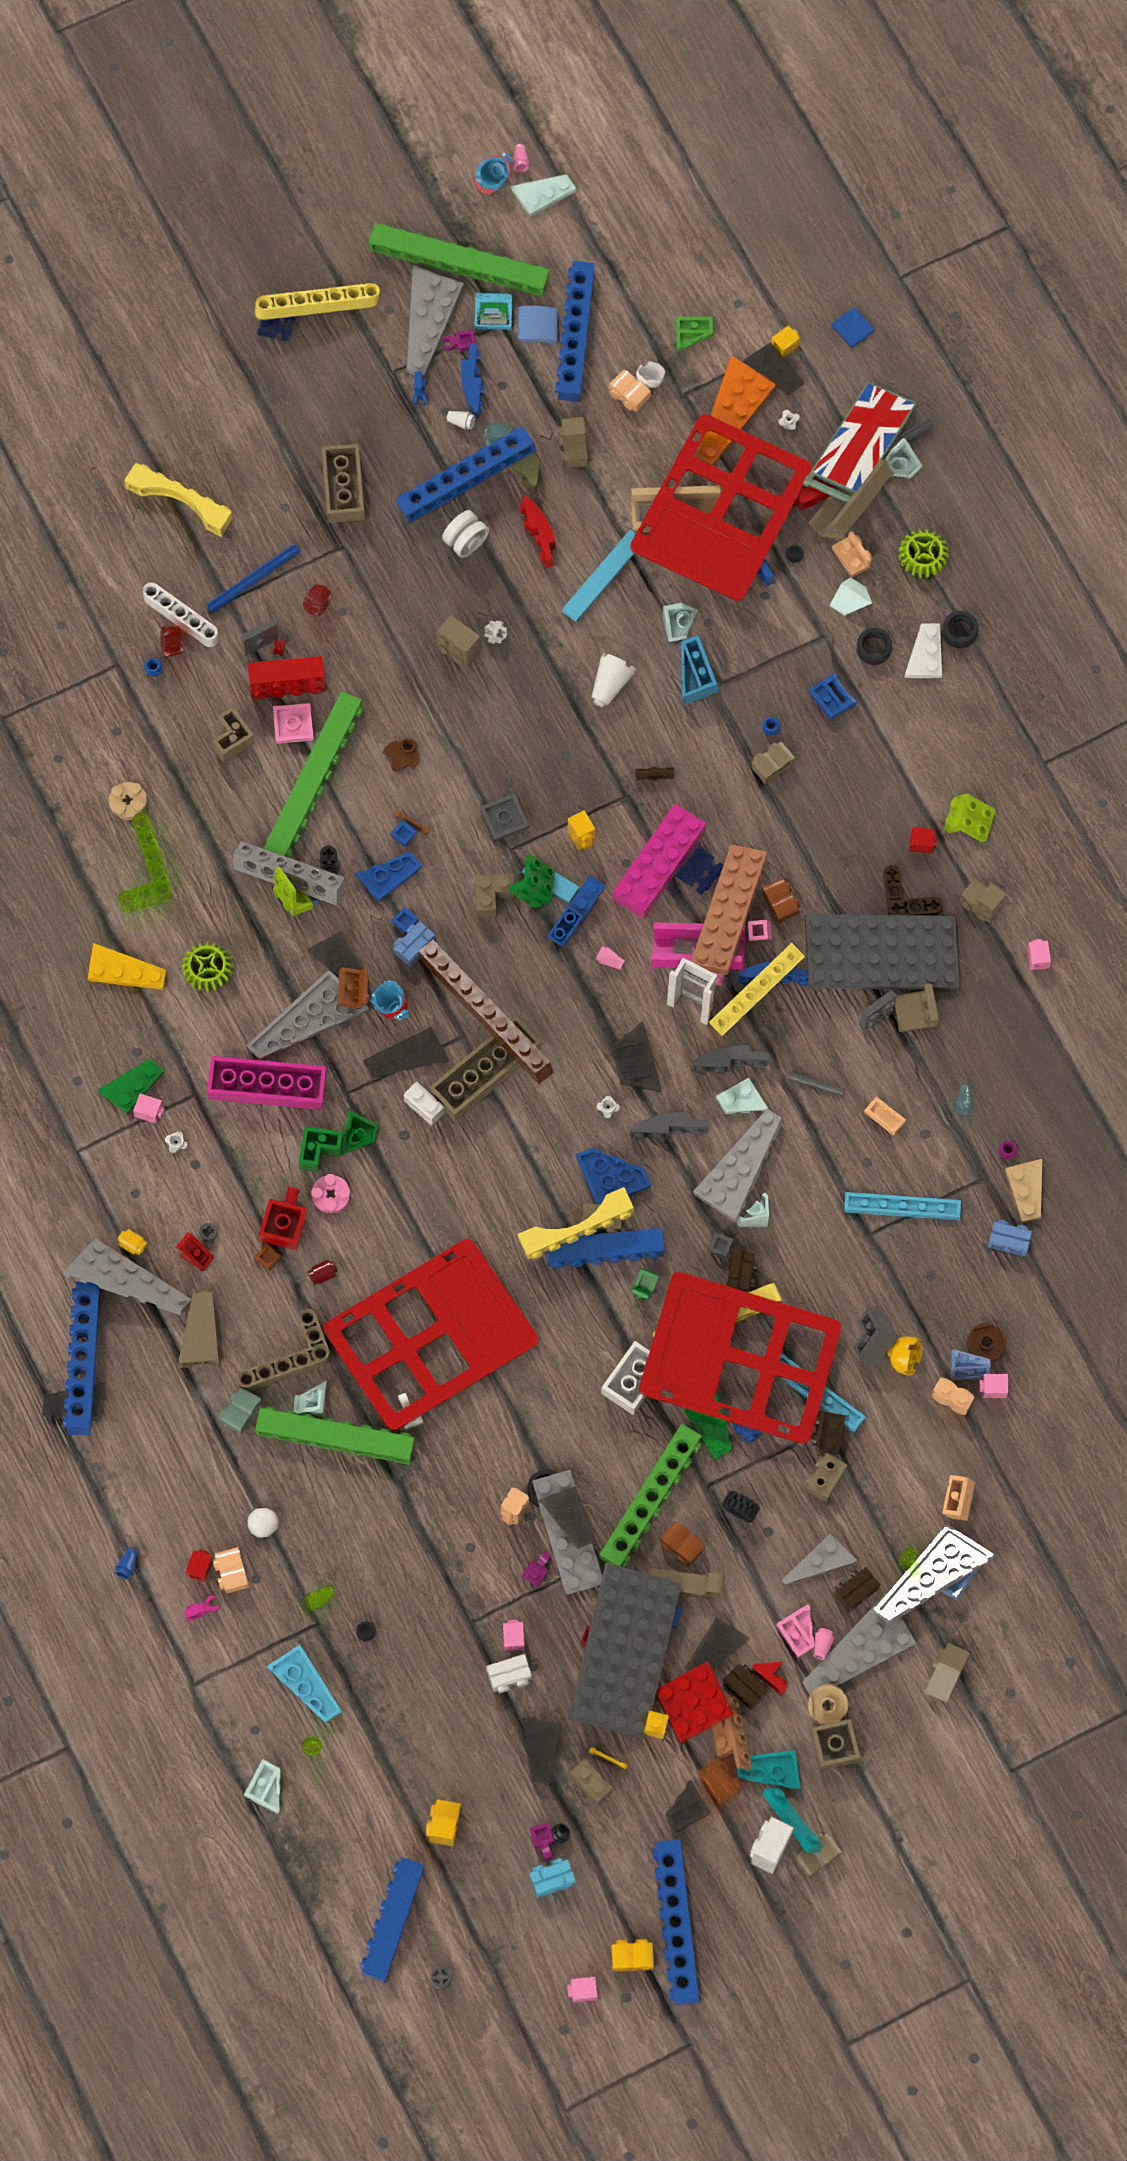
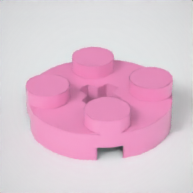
(329, 1183)

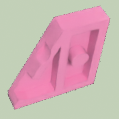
(798, 1631)

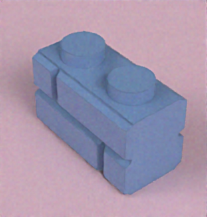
(415, 939)
(1010, 1238)

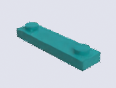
(789, 1816)

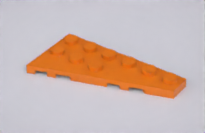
(736, 403)

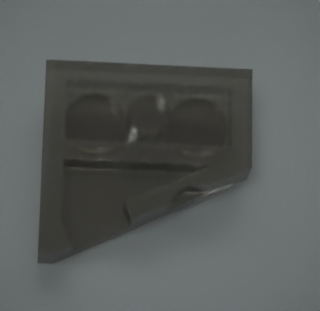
(687, 1809)

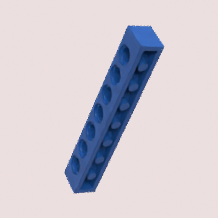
(572, 390)
(462, 483)
(82, 1424)
(672, 1850)

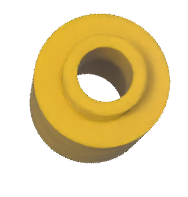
(132, 1242)

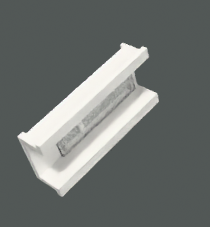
(693, 983)

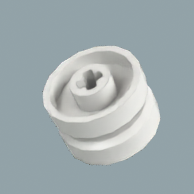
(465, 533)

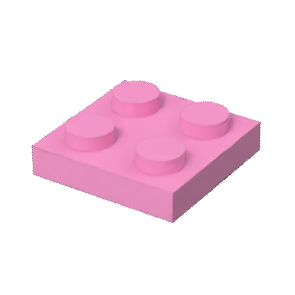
(293, 723)

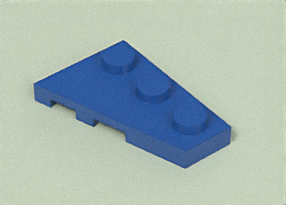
(386, 877)

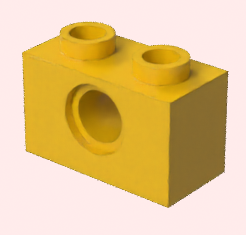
(581, 831)

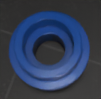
(153, 662)
(771, 721)

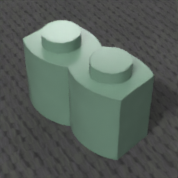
(240, 1410)

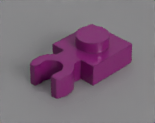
(461, 340)

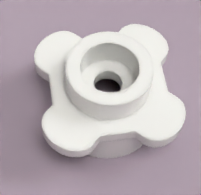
(789, 424)
(608, 1101)
(170, 1139)

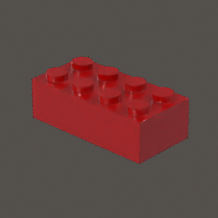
(286, 677)

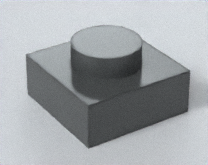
(720, 1245)

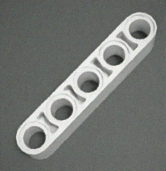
(178, 607)

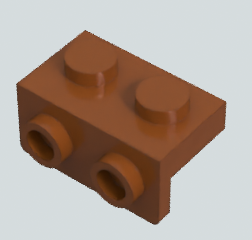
(353, 987)

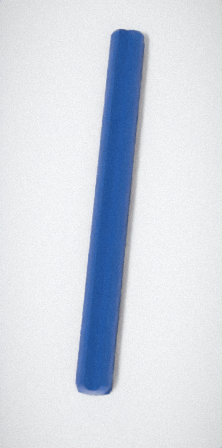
(253, 578)

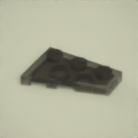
(775, 368)
(54, 1403)
(570, 1515)
(717, 1645)

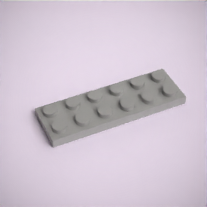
(576, 1566)

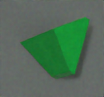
(358, 1132)

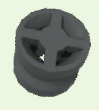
(440, 1974)

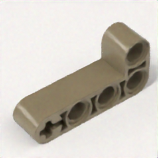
(694, 1585)

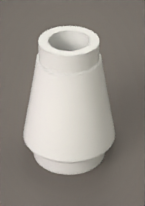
(462, 419)

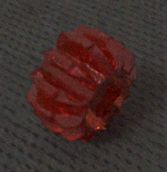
(317, 600)
(171, 640)

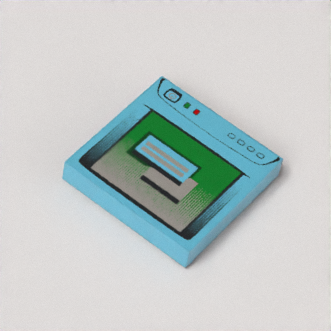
(493, 311)

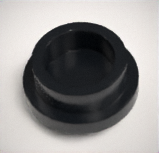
(794, 553)
(365, 1631)
(560, 1833)

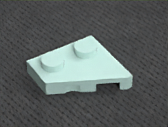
(741, 1099)
(265, 1786)

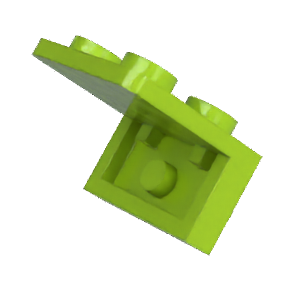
(970, 817)
(291, 899)

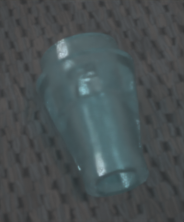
(963, 1101)

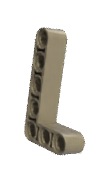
(290, 1360)

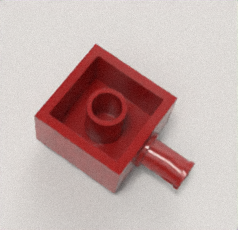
(284, 1221)

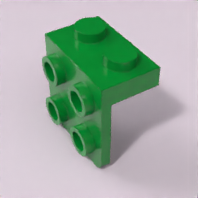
(537, 883)

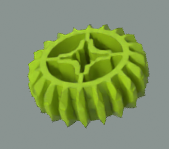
(916, 542)
(218, 976)

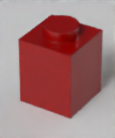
(922, 840)
(199, 1565)

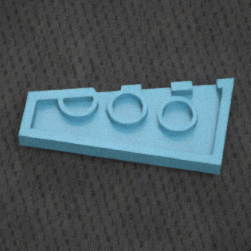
(303, 1679)

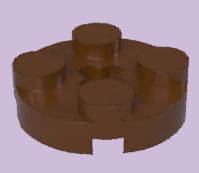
(992, 1334)

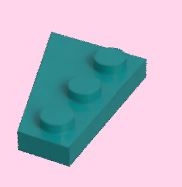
(773, 1769)

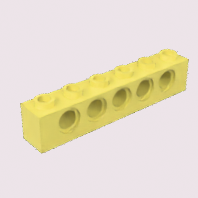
(756, 989)

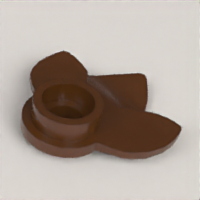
(401, 756)

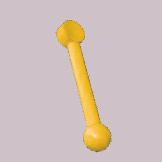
(593, 1750)

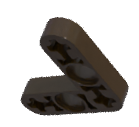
(899, 900)

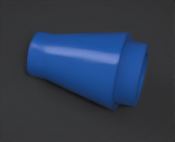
(126, 1565)

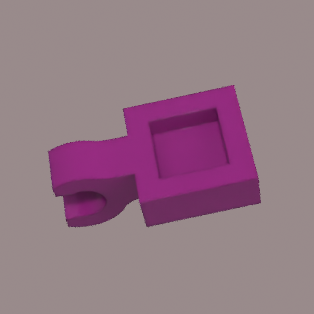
(536, 1571)
(542, 1838)

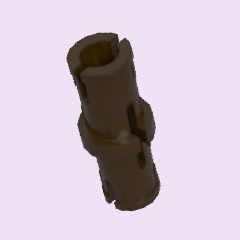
(654, 773)

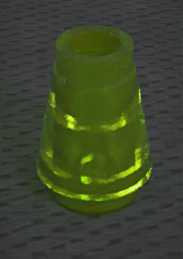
(907, 1561)
(319, 1597)
(309, 1742)

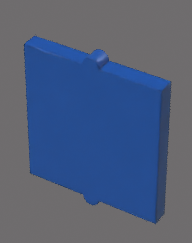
(852, 327)

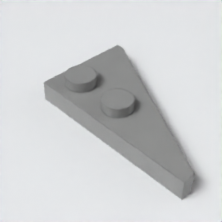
(825, 1557)

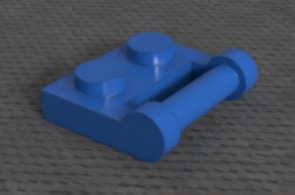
(827, 698)

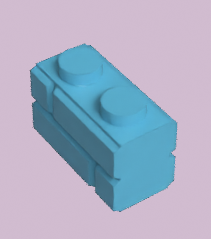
(552, 1878)

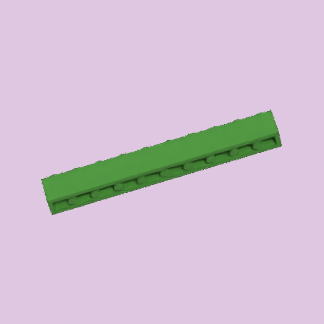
(459, 259)
(314, 774)

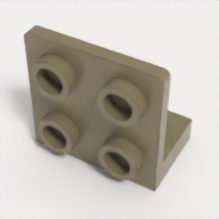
(916, 1010)

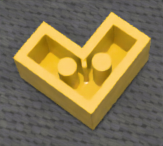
(444, 1822)

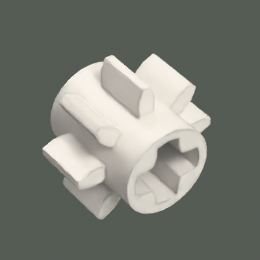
(495, 632)

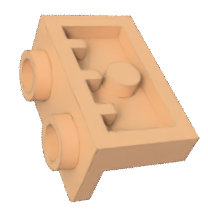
(852, 555)

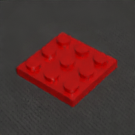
(694, 1702)

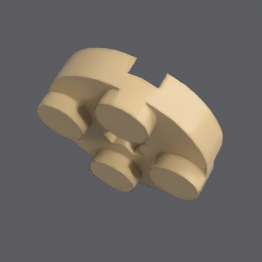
(130, 790)
(819, 1696)

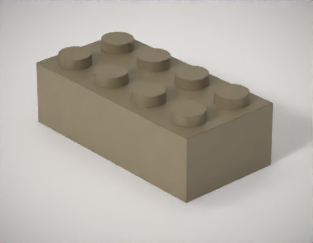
(343, 483)

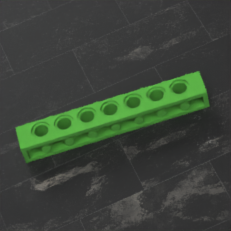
(683, 1437)

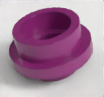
(1012, 1146)

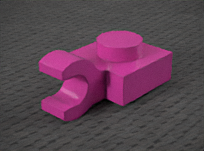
(196, 1611)

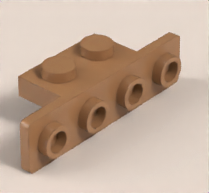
(731, 1738)

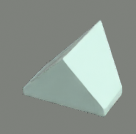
(903, 460)
(850, 597)
(678, 620)
(757, 1215)
(311, 1401)

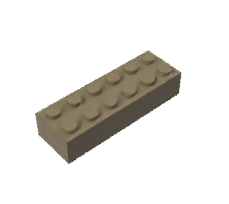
(477, 1074)

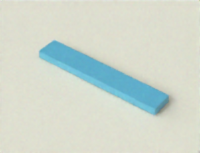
(600, 578)
(902, 1206)
(830, 1401)

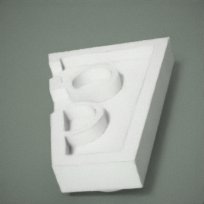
(926, 654)

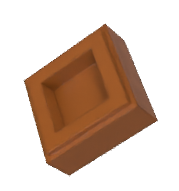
(267, 1257)

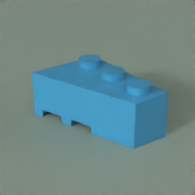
(696, 672)

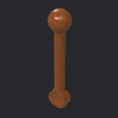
(425, 829)

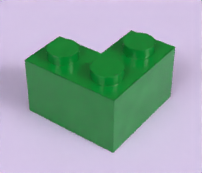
(318, 1142)

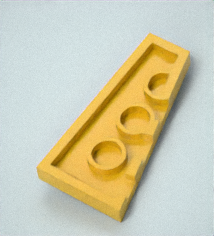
(120, 969)

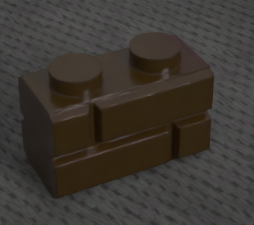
(741, 1271)
(856, 1589)
(745, 1686)

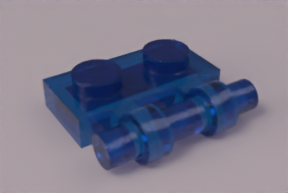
(270, 327)
(696, 866)

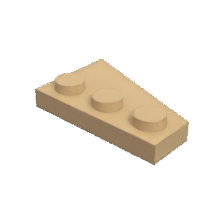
(1026, 1188)

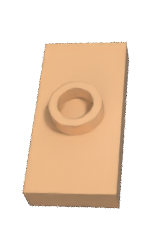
(885, 1116)

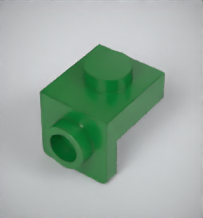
(645, 1284)

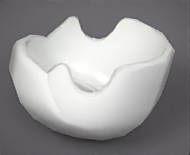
(650, 375)
(262, 1522)

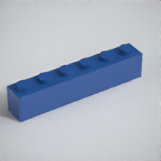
(609, 1247)
(393, 1919)

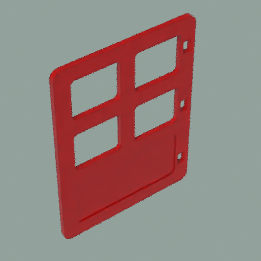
(700, 542)
(469, 1309)
(695, 1343)

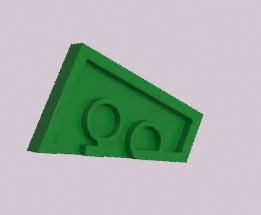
(126, 1089)
(712, 1430)

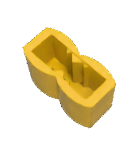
(632, 1956)

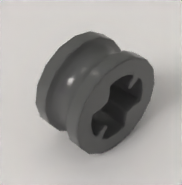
(204, 1227)

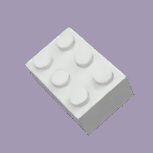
(624, 1382)
(772, 1843)

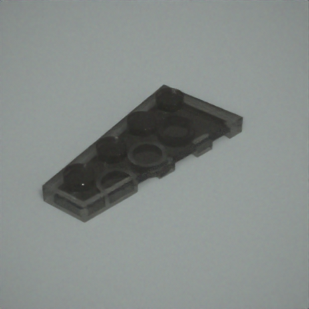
(406, 1055)

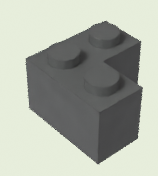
(876, 1337)

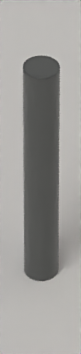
(817, 1084)

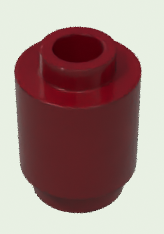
(322, 1272)

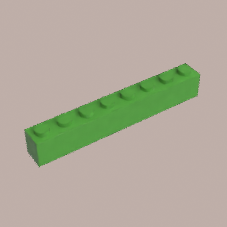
(335, 1435)

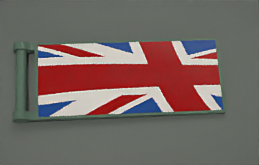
(861, 441)

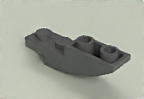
(722, 1059)
(660, 1126)

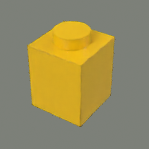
(786, 341)
(656, 1724)

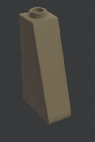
(200, 1334)

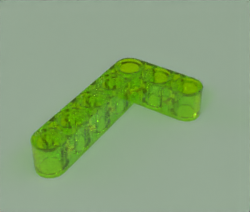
(152, 866)

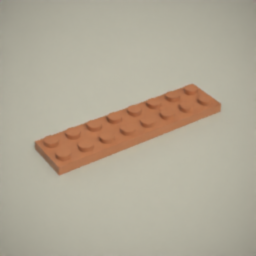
(729, 909)

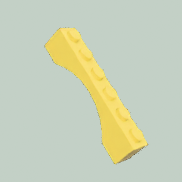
(146, 482)
(539, 1240)

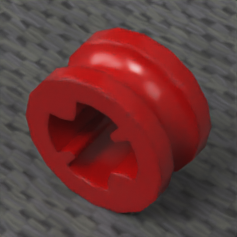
(279, 647)

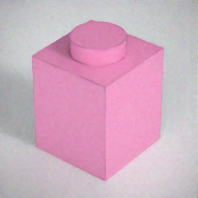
(760, 930)
(1038, 954)
(148, 1108)
(994, 1385)
(513, 1635)
(582, 1989)

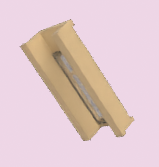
(699, 497)

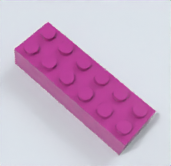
(659, 861)
(267, 1083)

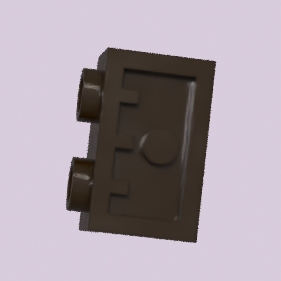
(829, 1432)

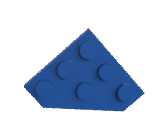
(609, 1173)

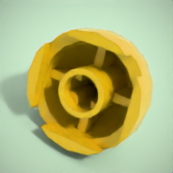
(905, 1354)

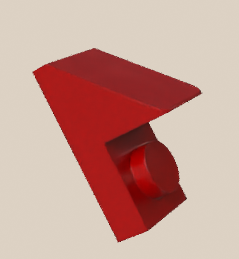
(194, 1252)
(767, 1672)

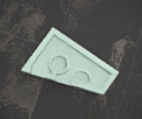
(543, 193)

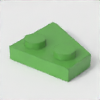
(692, 331)

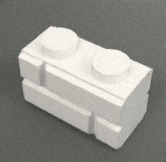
(424, 1103)
(509, 1673)

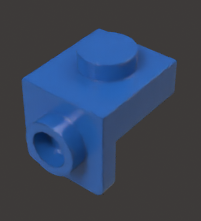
(745, 1434)

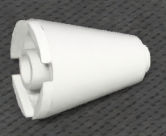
(610, 679)

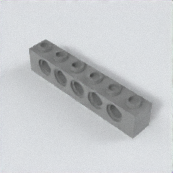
(303, 877)

